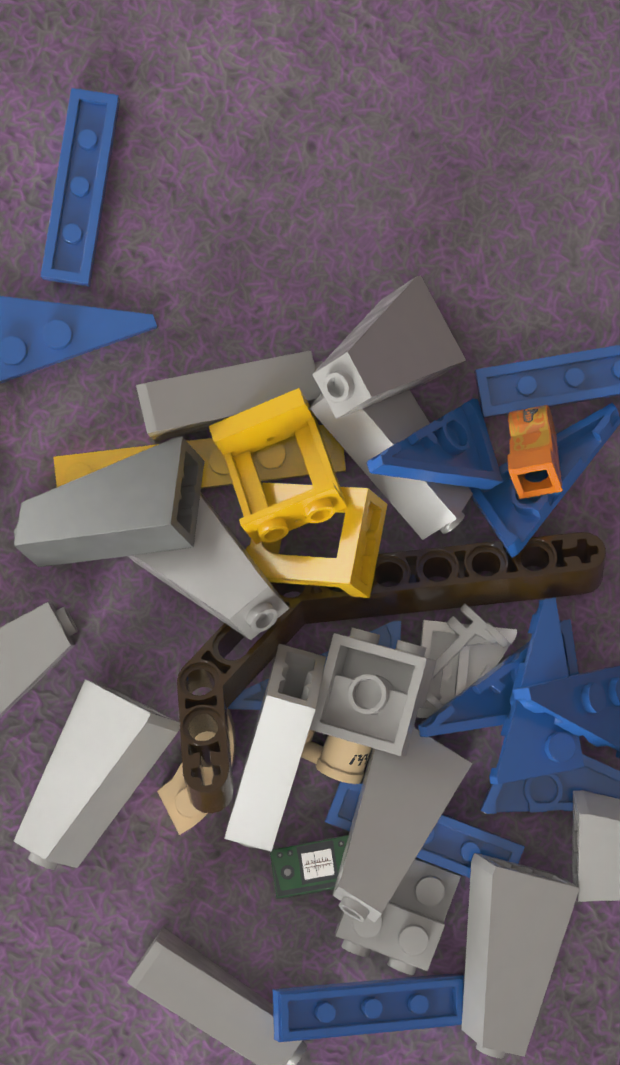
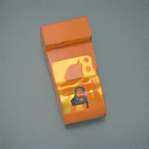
(533, 449)

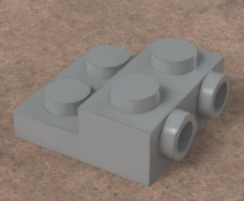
(372, 691)
(409, 924)

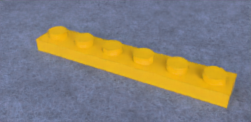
(273, 462)

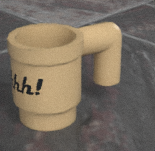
(338, 758)

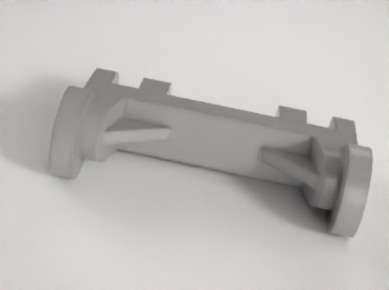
(476, 633)

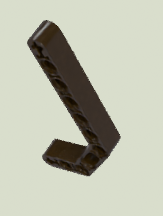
(580, 572)

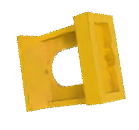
(263, 427)
(357, 549)

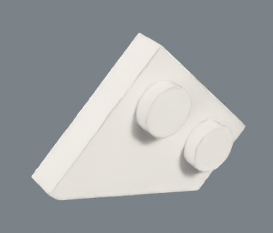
(466, 666)

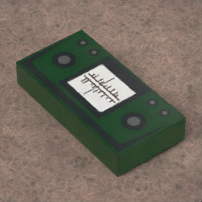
(307, 867)

